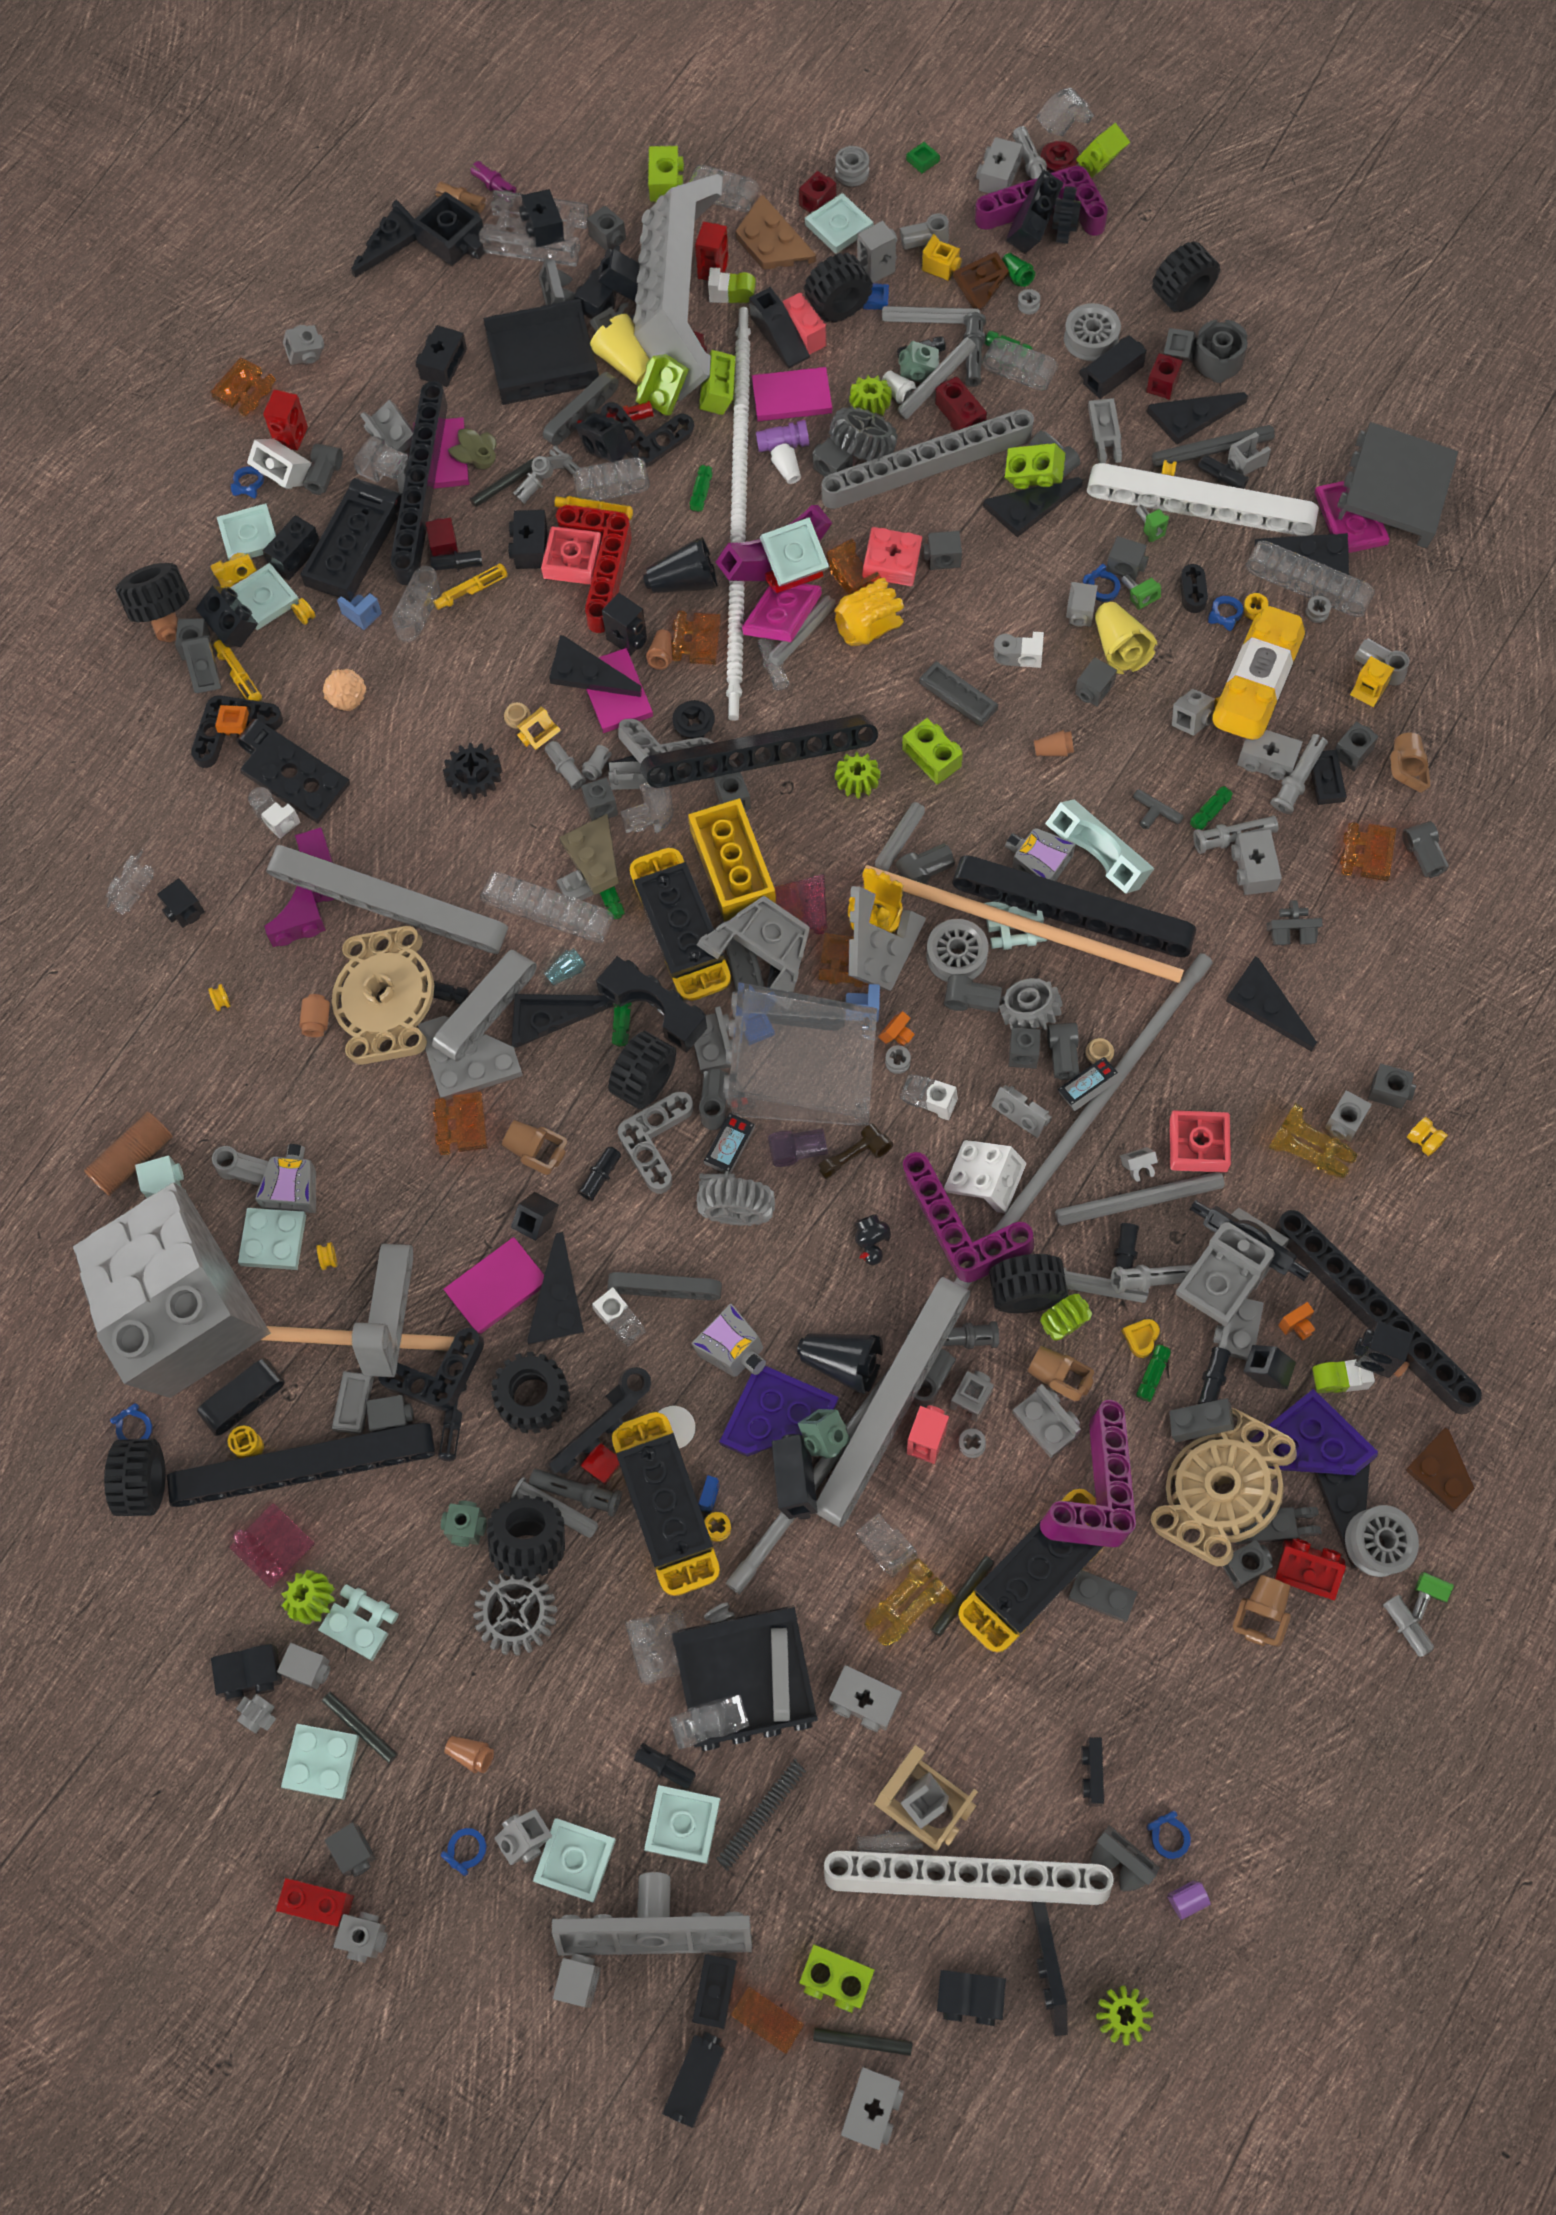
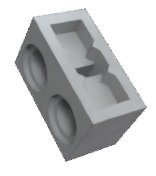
(577, 1981)

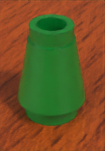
(1020, 271)

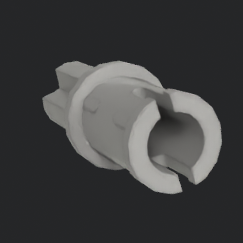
(565, 765)
(1409, 1626)

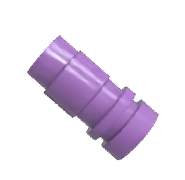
(775, 436)

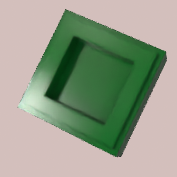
(923, 157)

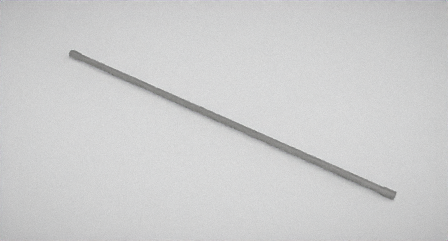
(1193, 975)

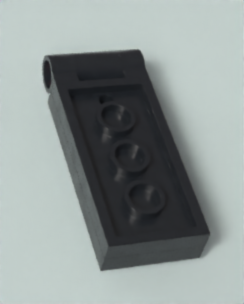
(352, 539)

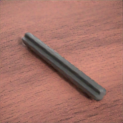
(1209, 446)

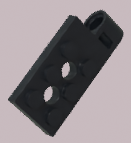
(273, 754)
(622, 1401)

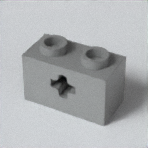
(999, 166)
(877, 251)
(1270, 755)
(1256, 862)
(854, 1684)
(857, 2124)

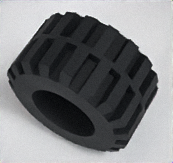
(1186, 276)
(838, 287)
(152, 592)
(642, 1070)
(1028, 1283)
(527, 1369)
(134, 1477)
(529, 1555)

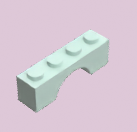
(1121, 862)
(158, 1174)

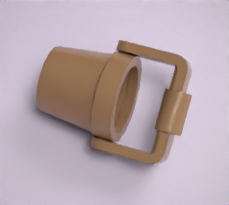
(1410, 761)
(526, 1142)
(1053, 1368)
(1269, 1601)

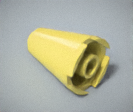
(621, 348)
(1123, 638)

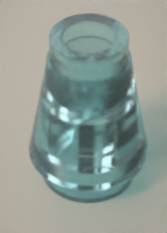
(565, 967)

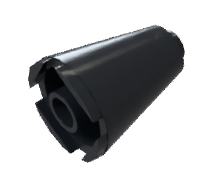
(683, 570)
(843, 1357)

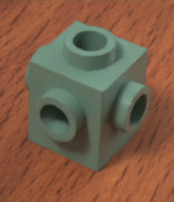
(918, 361)
(824, 1433)
(470, 1531)

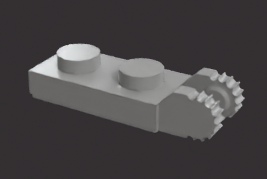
(1105, 428)

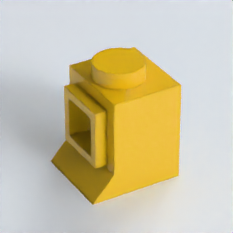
(940, 258)
(1375, 675)
(546, 723)

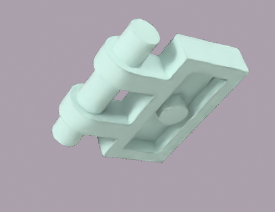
(1006, 940)
(354, 1631)

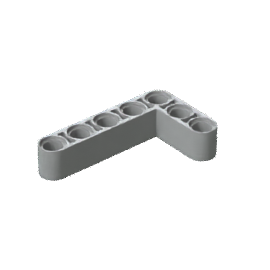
(379, 1340)

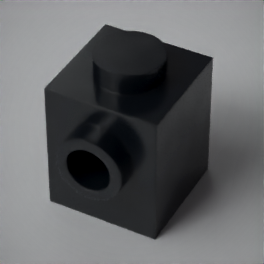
(180, 904)
(534, 1216)
(1269, 1367)

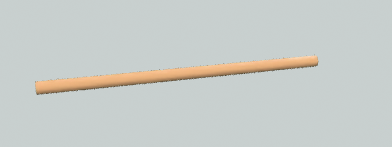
(1036, 928)
(344, 1337)

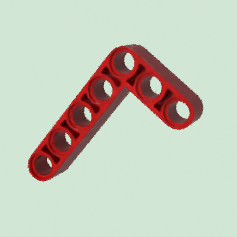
(607, 561)

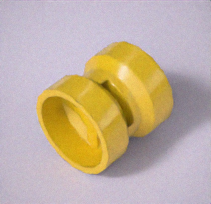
(1422, 1132)
(249, 1447)

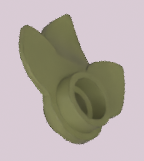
(474, 448)

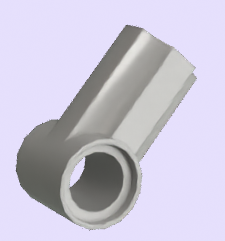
(921, 233)
(1392, 658)
(243, 1167)

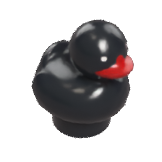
(869, 1233)

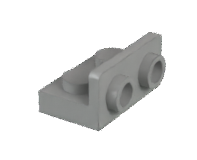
(389, 425)
(713, 1043)
(1241, 1331)
(1047, 1420)

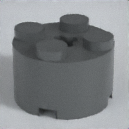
(1220, 350)

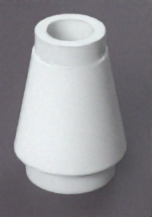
(900, 386)
(785, 461)

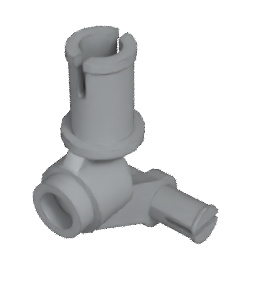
(543, 469)

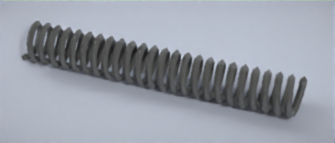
(758, 1815)

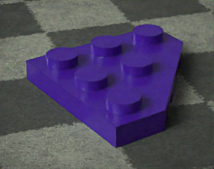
(771, 1409)
(1322, 1439)

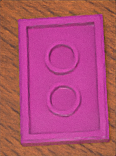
(791, 394)
(449, 470)
(1362, 531)
(782, 613)
(614, 707)
(495, 1286)

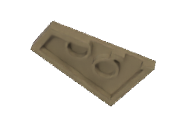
(593, 853)

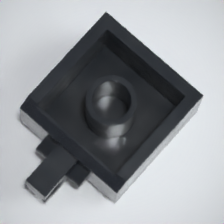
(449, 229)

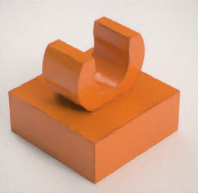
(232, 719)
(896, 1030)
(1298, 1321)

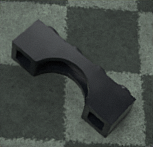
(626, 984)

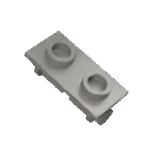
(626, 775)
(1012, 1105)

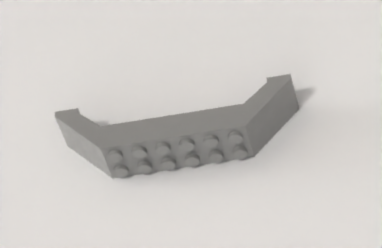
(666, 276)

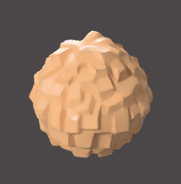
(344, 689)

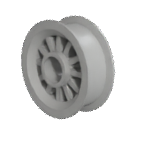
(1091, 331)
(941, 943)
(1381, 1560)

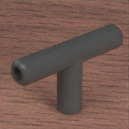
(1156, 808)

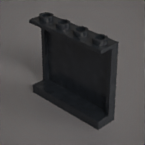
(541, 351)
(735, 1660)

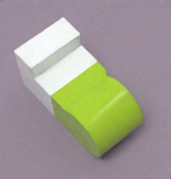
(730, 287)
(1341, 1377)

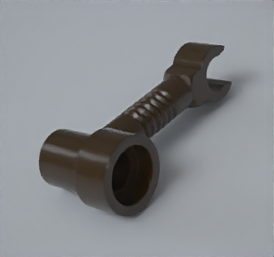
(873, 1140)

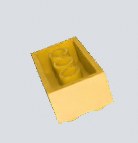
(730, 857)

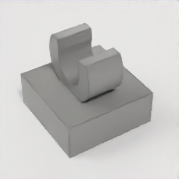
(574, 886)
(1139, 1159)

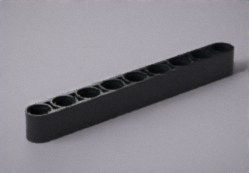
(419, 482)
(747, 747)
(1074, 906)
(1372, 1296)
(300, 1465)

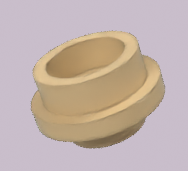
(516, 714)
(1098, 1049)

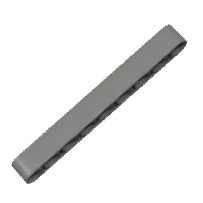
(927, 458)
(387, 899)
(891, 1401)

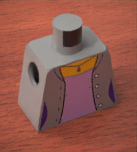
(1041, 853)
(289, 1183)
(730, 1344)

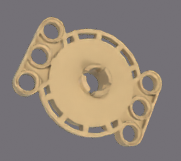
(402, 1003)
(1218, 1461)

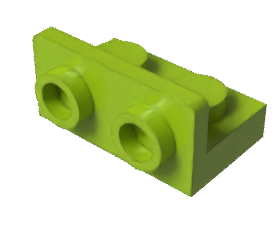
(662, 383)

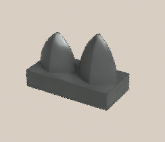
(552, 282)
(1136, 1867)

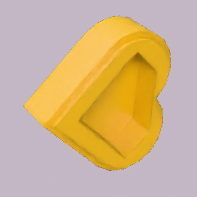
(1141, 1337)

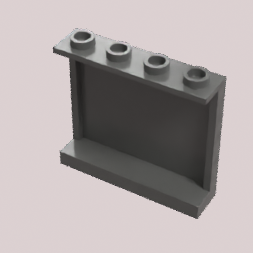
(1398, 481)

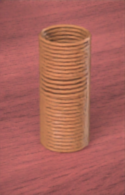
(119, 1162)

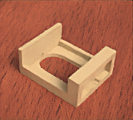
(959, 1802)

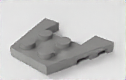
(767, 933)
(874, 952)

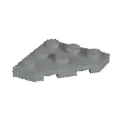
(481, 1067)

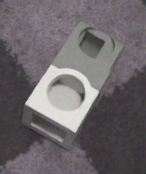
(1019, 650)

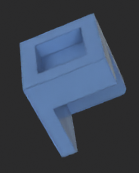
(361, 610)
(864, 999)

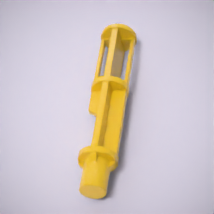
(569, 500)
(470, 586)
(237, 673)

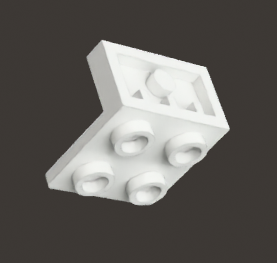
(986, 1173)

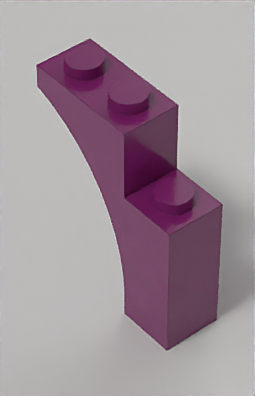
(749, 560)
(302, 914)

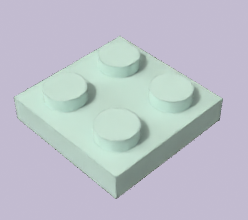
(838, 223)
(247, 531)
(794, 552)
(265, 595)
(272, 1238)
(320, 1761)
(682, 1824)
(574, 1860)

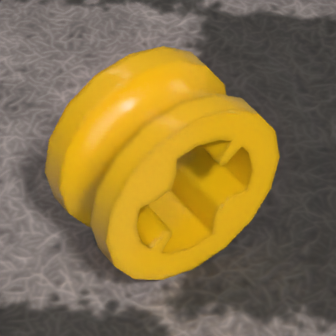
(1168, 469)
(1255, 598)
(303, 611)
(219, 997)
(327, 1256)
(718, 1517)

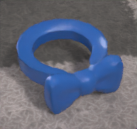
(251, 490)
(1101, 572)
(1229, 623)
(134, 1411)
(1155, 1827)
(449, 1855)

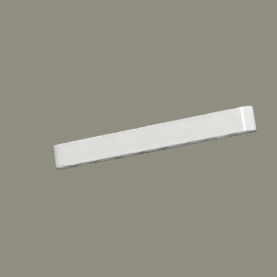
(1203, 499)
(981, 1868)

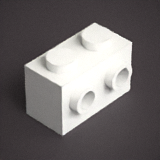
(279, 463)

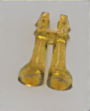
(1331, 1146)
(934, 1593)

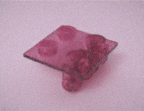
(805, 901)
(271, 1545)

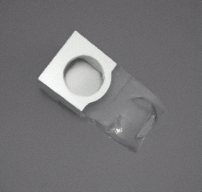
(275, 817)
(930, 1095)
(618, 1317)

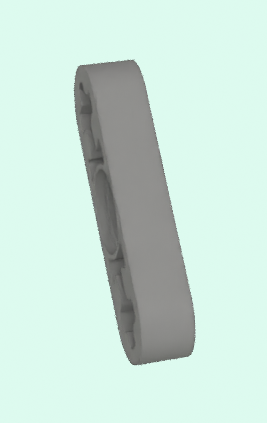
(780, 1674)

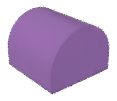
(1189, 1899)

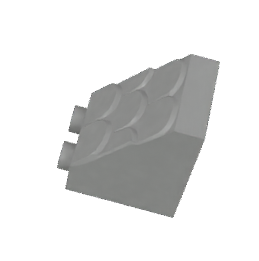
(165, 1295)

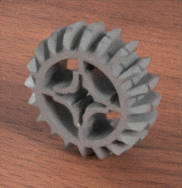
(735, 1201)
(525, 1602)

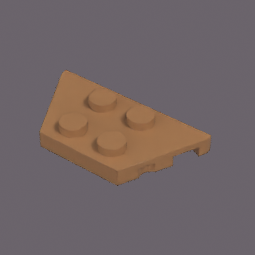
(771, 238)

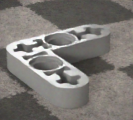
(643, 744)
(646, 1132)

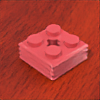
(892, 555)
(558, 558)
(1214, 1133)

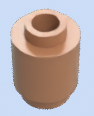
(166, 628)
(314, 1015)

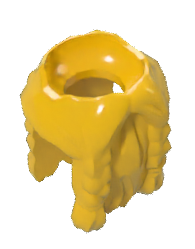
(868, 613)
(887, 895)

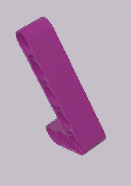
(1003, 205)
(953, 1227)
(1106, 1429)

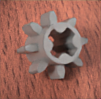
(255, 1713)

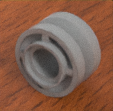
(852, 166)

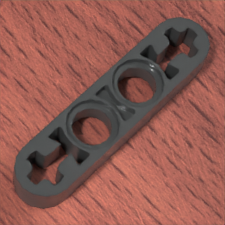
(580, 408)
(665, 1286)

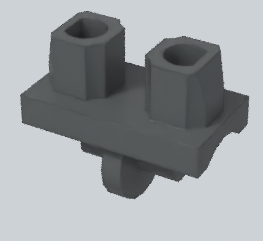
(1281, 928)

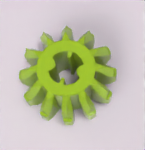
(871, 395)
(857, 775)
(1066, 1317)
(308, 1597)
(1134, 2011)

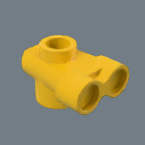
(227, 572)

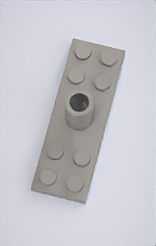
(653, 1928)

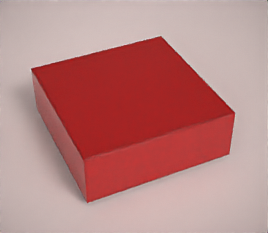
(601, 1464)

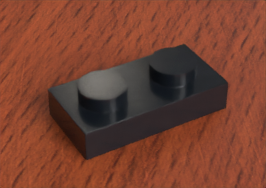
(1328, 779)
(1093, 1785)
(714, 1991)

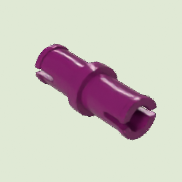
(492, 179)

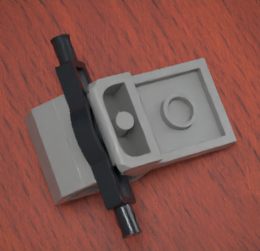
(1234, 1262)

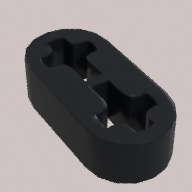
(1188, 588)

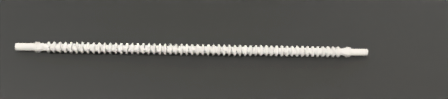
(738, 509)

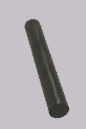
(502, 484)
(964, 1592)
(359, 1727)
(862, 2041)

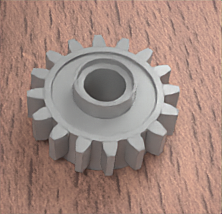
(1030, 1004)

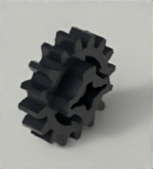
(1066, 214)
(485, 773)

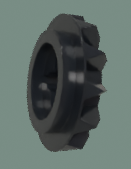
(690, 710)

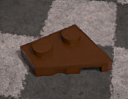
(981, 279)
(1442, 1471)

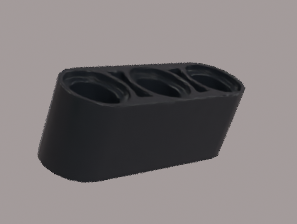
(240, 1397)

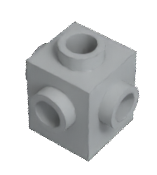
(303, 344)
(1193, 712)
(523, 1837)
(350, 1934)

